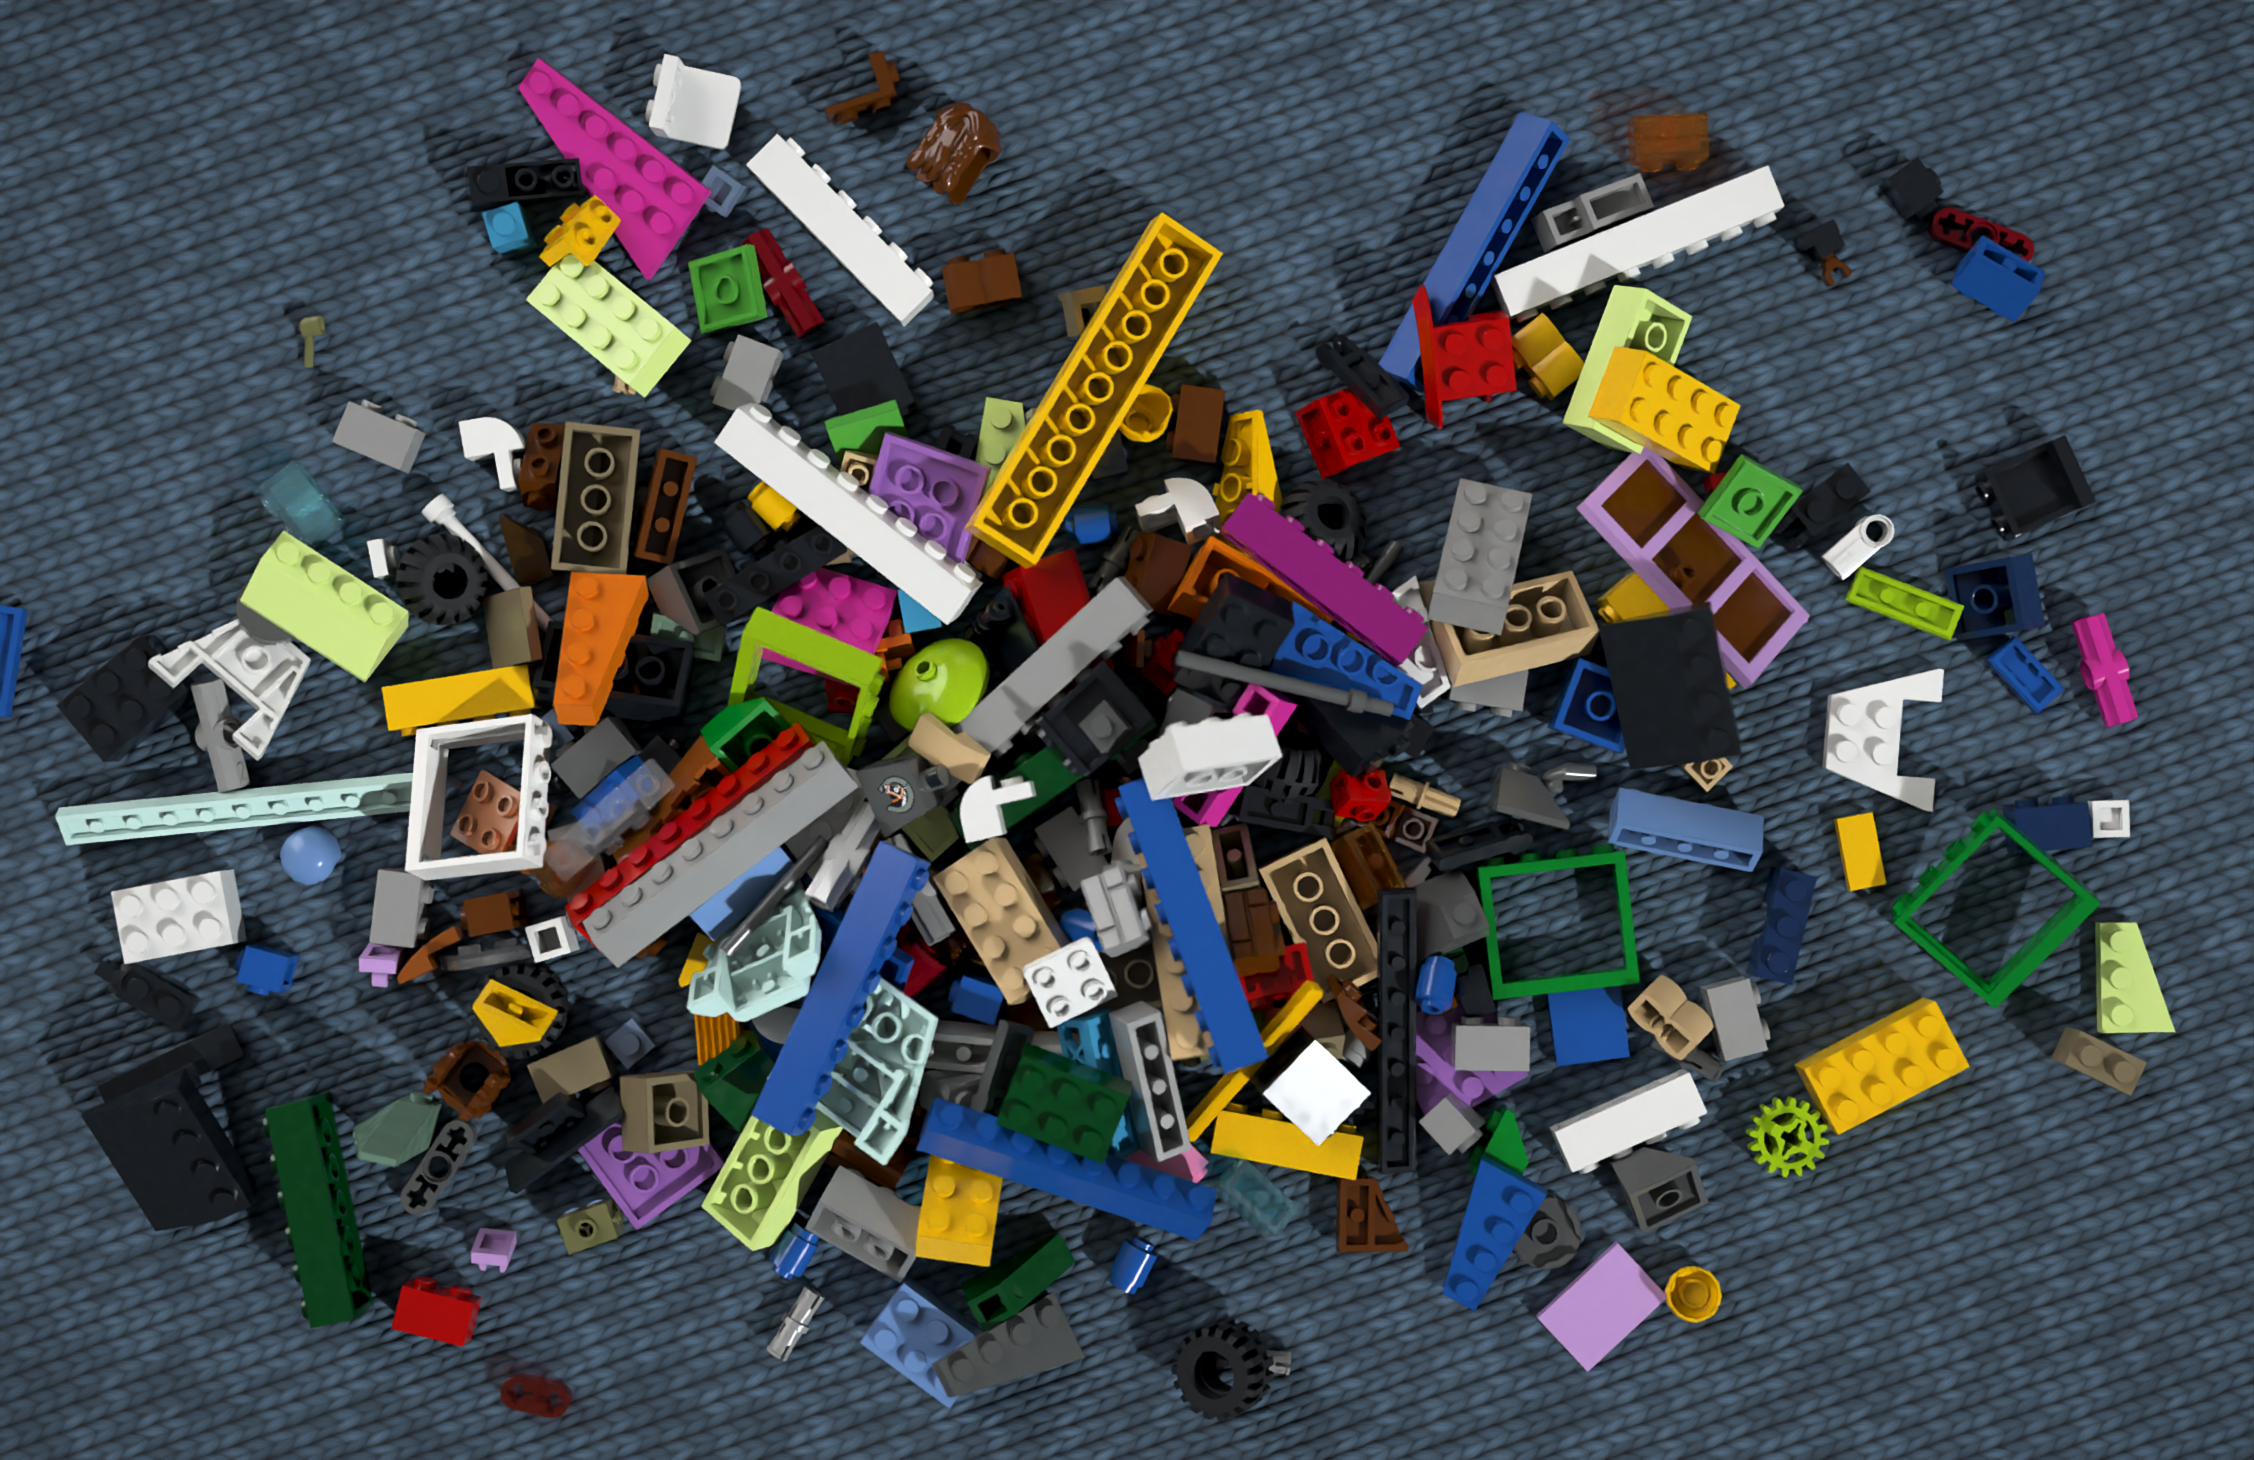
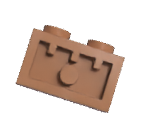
(491, 815)

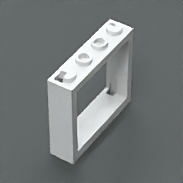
(430, 789)

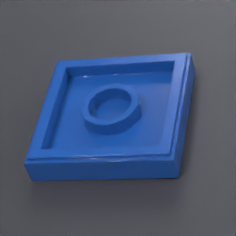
(1587, 1025)

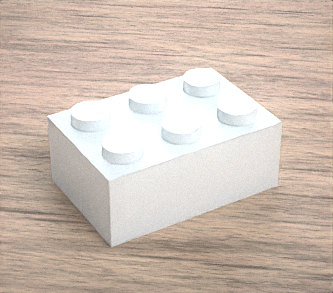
(1209, 755)
(178, 916)

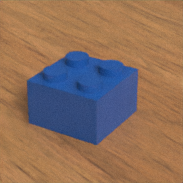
(1588, 708)

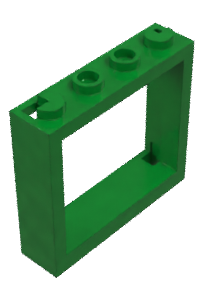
(2034, 950)
(1568, 981)

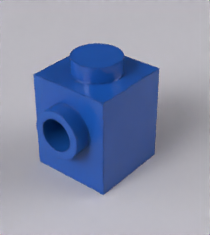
(266, 969)

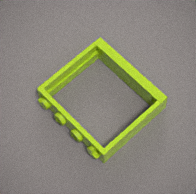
(818, 652)

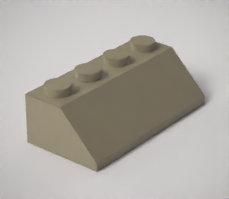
(595, 499)

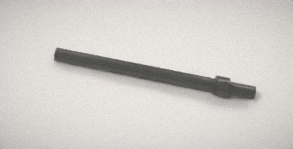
(1353, 700)

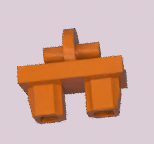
(894, 648)

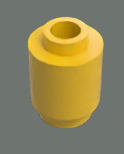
(774, 508)

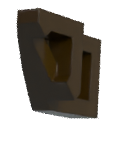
(526, 550)

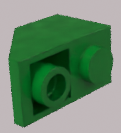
(1500, 1143)

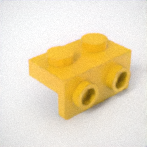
(582, 233)

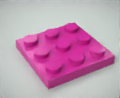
(836, 607)

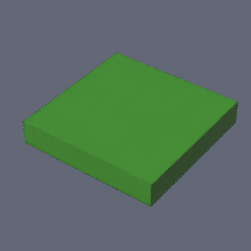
(727, 289)
(865, 429)
(1750, 501)

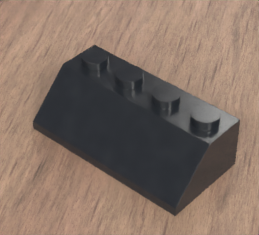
(647, 686)

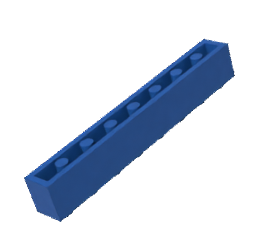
(1480, 238)
(1194, 928)
(841, 989)
(1114, 1186)

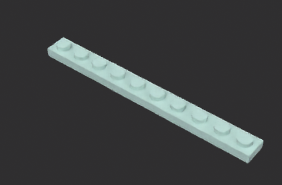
(235, 809)

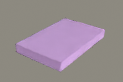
(1601, 1306)

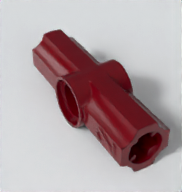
(785, 284)

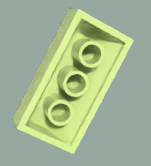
(324, 606)
(768, 1179)

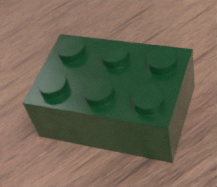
(1064, 1103)

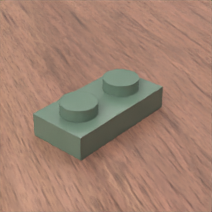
(707, 644)

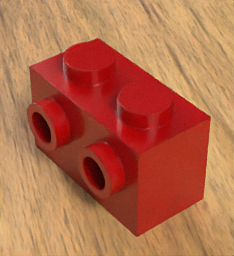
(437, 1311)

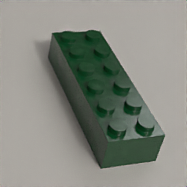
(1049, 777)
(318, 1209)

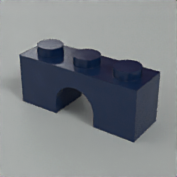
(1788, 906)

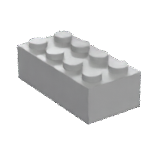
(1480, 556)

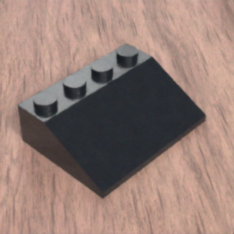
(1671, 687)
(172, 1153)

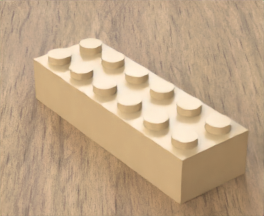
(1181, 1024)

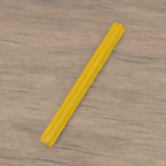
(1271, 1037)

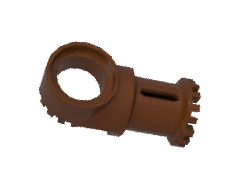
(958, 943)

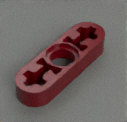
(1960, 218)

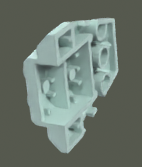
(767, 968)
(881, 1071)

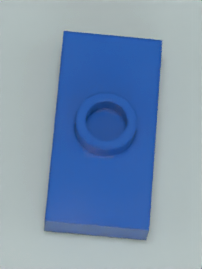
(2024, 674)

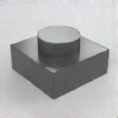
(1105, 726)

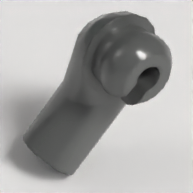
(1570, 771)

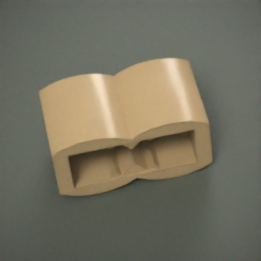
(1671, 1017)

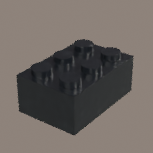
(1238, 627)
(125, 700)

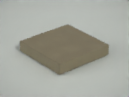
(512, 628)

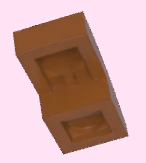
(426, 958)

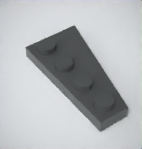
(1014, 1348)

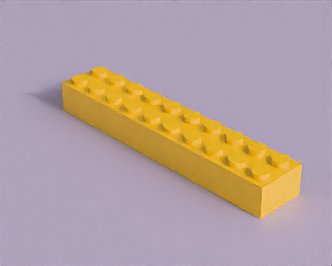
(1093, 391)

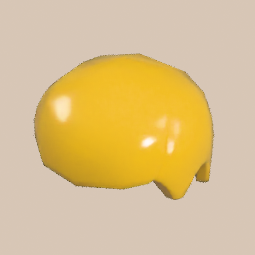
(1147, 415)
(1693, 1294)

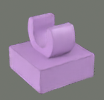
(382, 962)
(493, 1248)

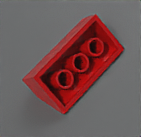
(1050, 595)

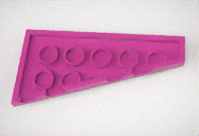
(617, 165)

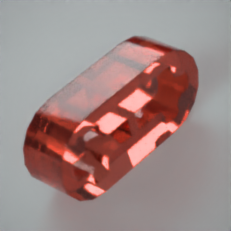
(534, 1403)

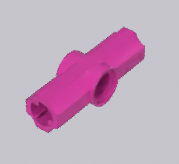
(2104, 670)

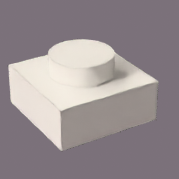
(383, 558)
(2109, 818)

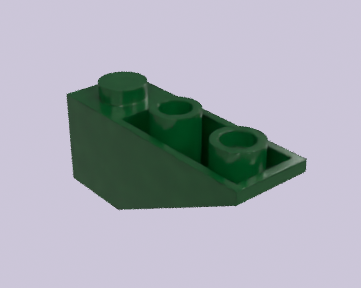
(1016, 1281)

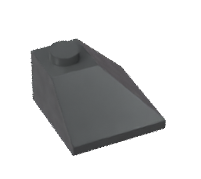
(682, 586)
(1525, 797)
(1447, 915)
(1658, 1186)

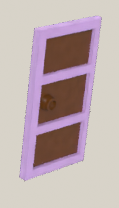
(1688, 561)

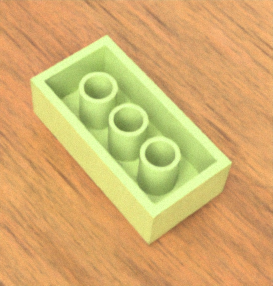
(1633, 321)
(609, 322)

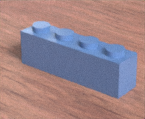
(1686, 829)

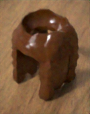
(956, 151)
(448, 1079)

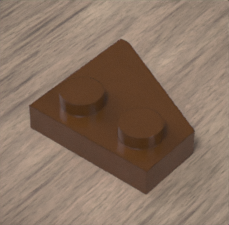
(1364, 1218)

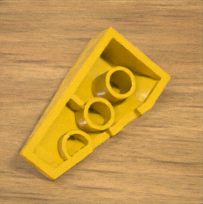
(1246, 467)

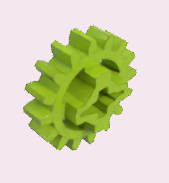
(1779, 1148)

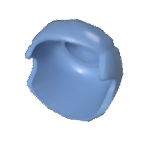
(310, 855)

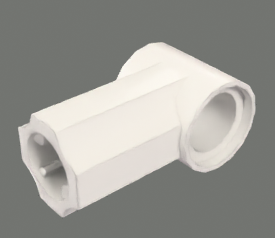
(1856, 546)

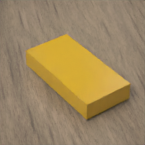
(1860, 851)

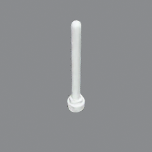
(441, 512)

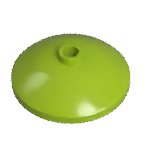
(941, 680)

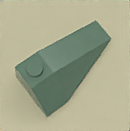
(398, 1130)

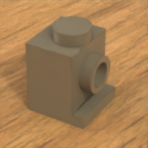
(1078, 300)

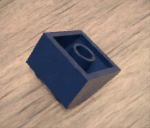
(1996, 597)

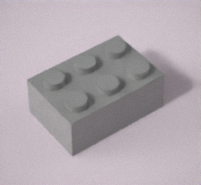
(867, 1223)

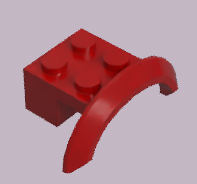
(1462, 357)

